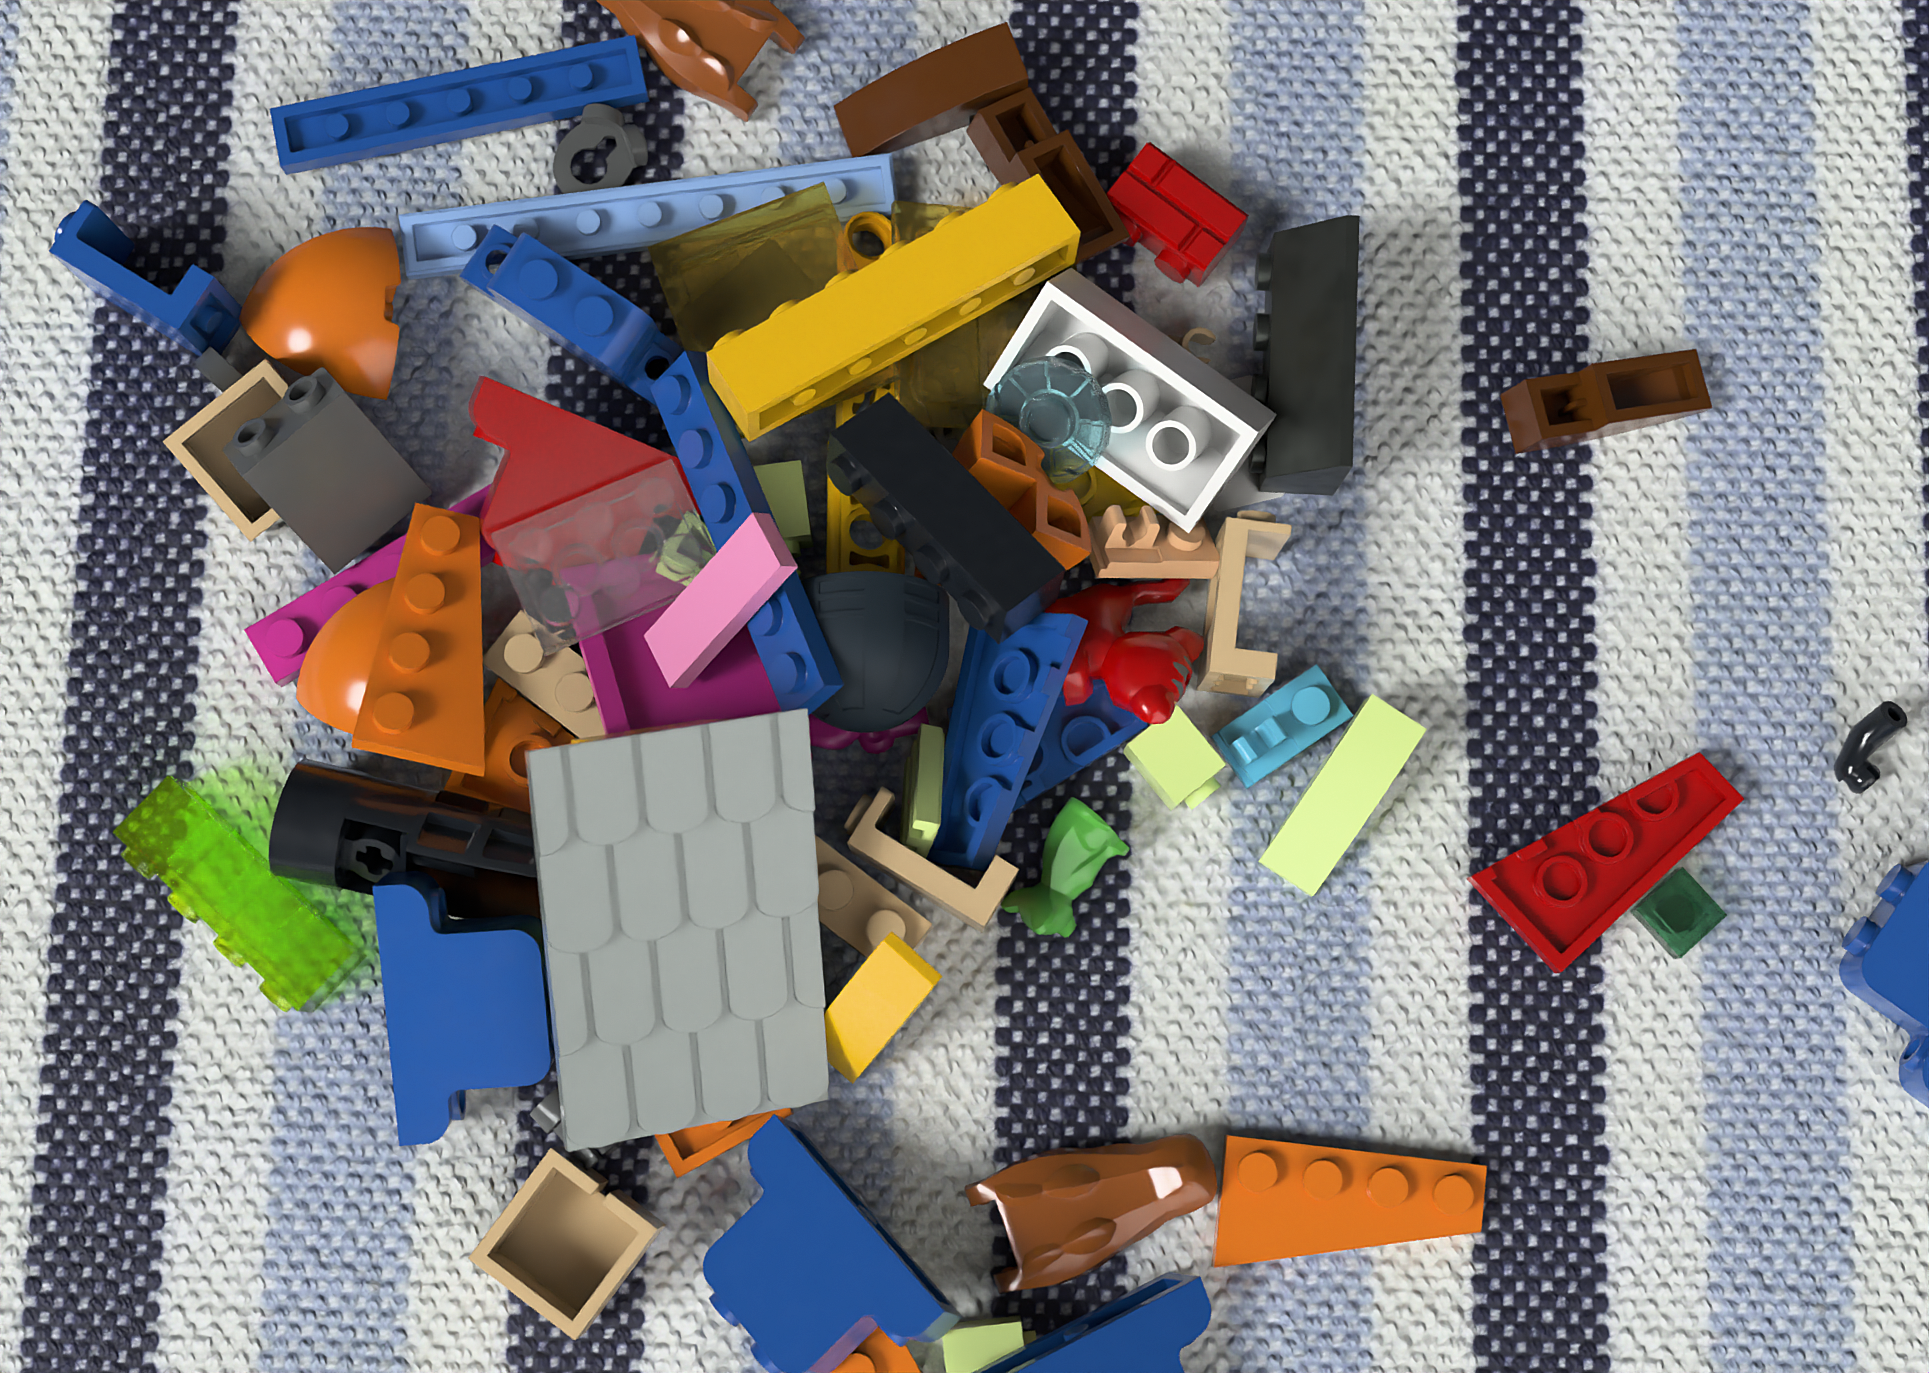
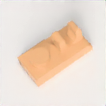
(1150, 547)

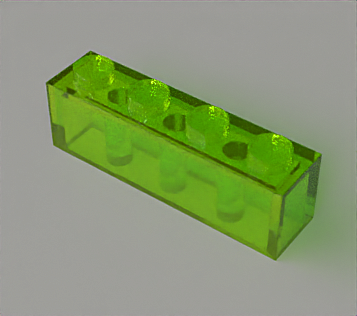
(232, 889)

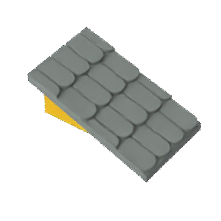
(680, 924)

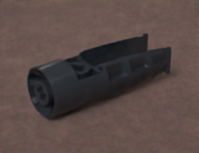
(353, 828)

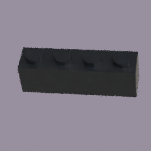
(943, 518)

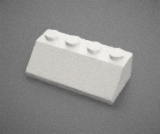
(1174, 418)

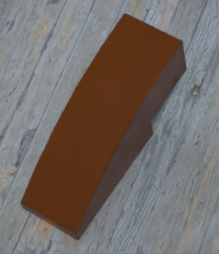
(932, 93)
(1022, 142)
(1604, 400)

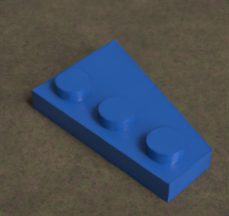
(1076, 739)

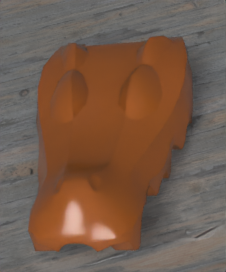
(706, 42)
(1085, 1205)

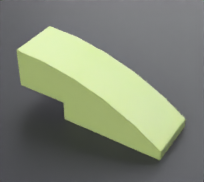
(1342, 794)

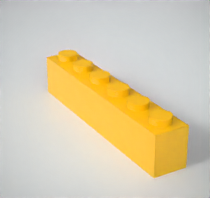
(892, 306)

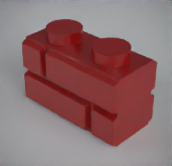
(1175, 216)

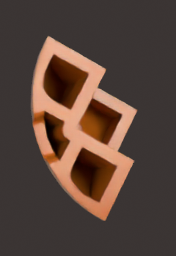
(331, 309)
(1011, 471)
(342, 657)

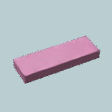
(720, 600)

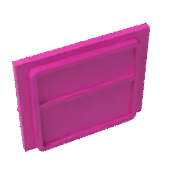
(636, 695)

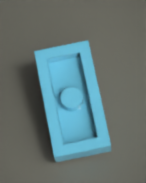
(1281, 726)

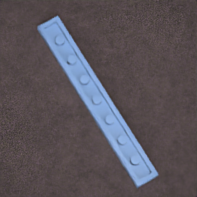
(635, 215)

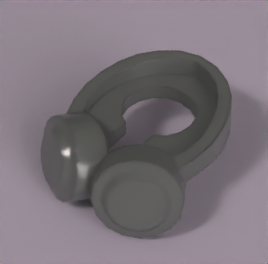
(597, 123)

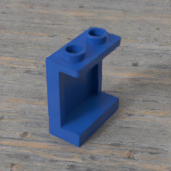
(195, 314)

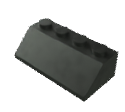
(1307, 357)

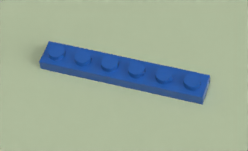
(457, 105)
(726, 495)

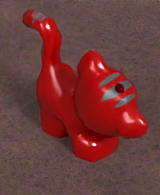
(1140, 668)

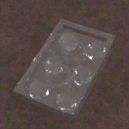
(605, 556)

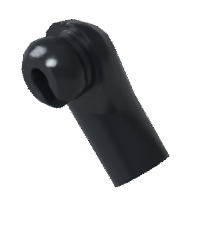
(1863, 741)

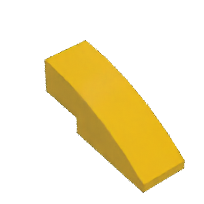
(876, 1005)

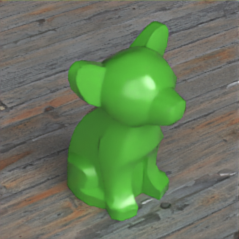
(1071, 860)

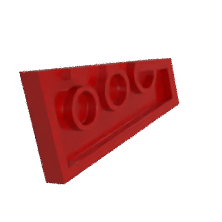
(1597, 866)

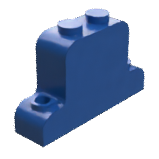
(571, 309)
(1890, 966)
(459, 1003)
(815, 1265)
(1127, 1335)

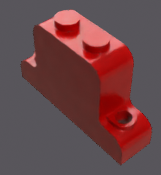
(548, 455)

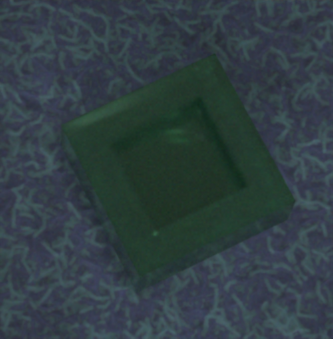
(1678, 913)

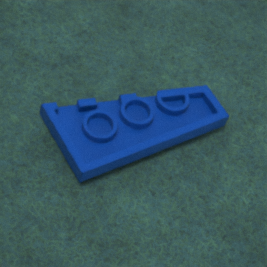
(995, 732)

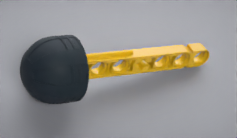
(878, 623)

